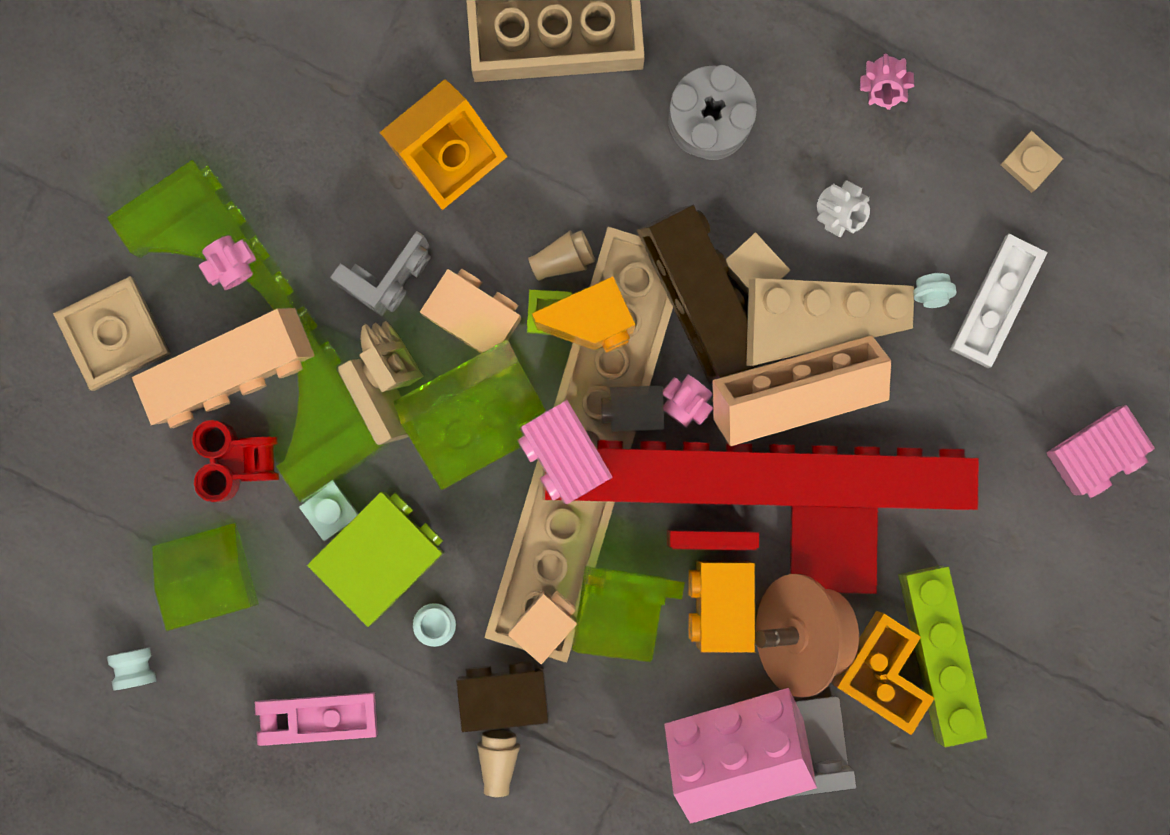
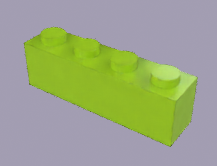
(943, 655)

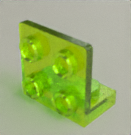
(621, 612)

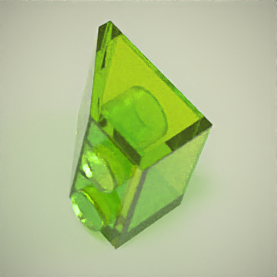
(202, 577)

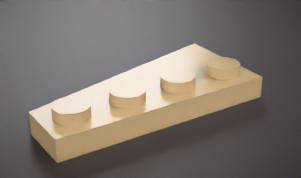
(809, 316)

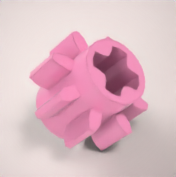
(887, 81)
(227, 262)
(687, 401)

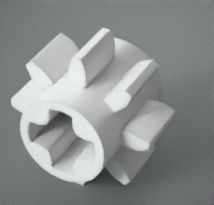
(843, 208)

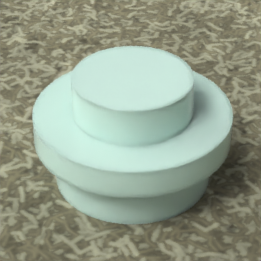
(934, 290)
(434, 624)

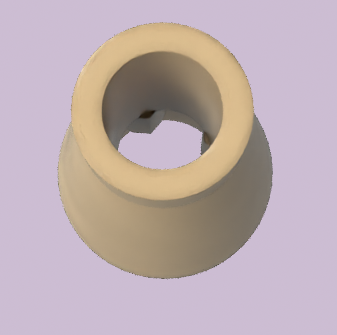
(563, 256)
(497, 760)

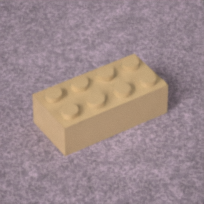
(553, 37)

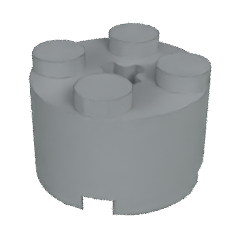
(722, 90)

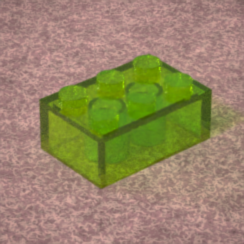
(470, 414)

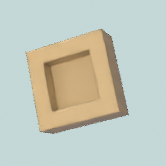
(1031, 161)

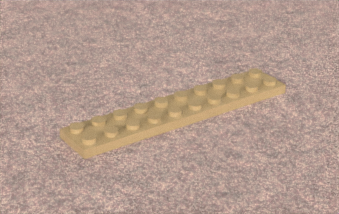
(561, 538)

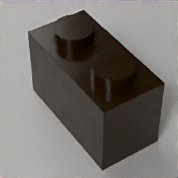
(502, 698)

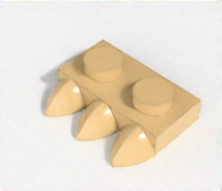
(387, 358)

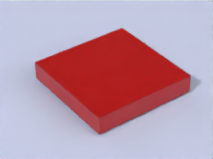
(713, 540)
(835, 547)

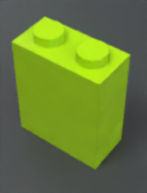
(377, 557)

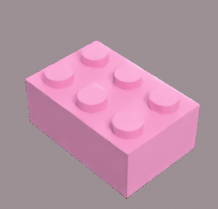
(739, 756)

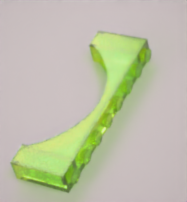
(185, 217)

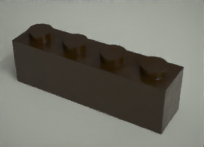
(699, 290)

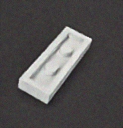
(998, 301)

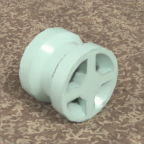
(131, 668)

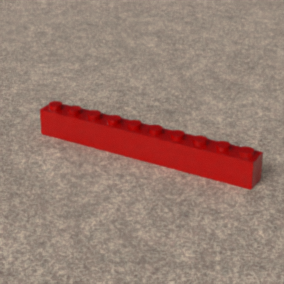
(786, 477)

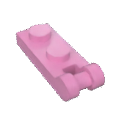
(317, 718)

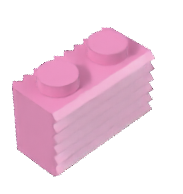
(1101, 452)
(564, 453)

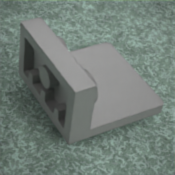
(390, 291)
(826, 745)

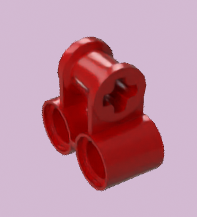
(238, 460)

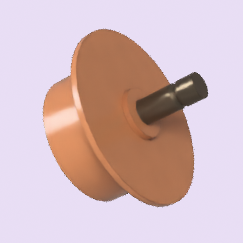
(805, 634)

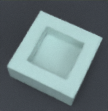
(329, 511)

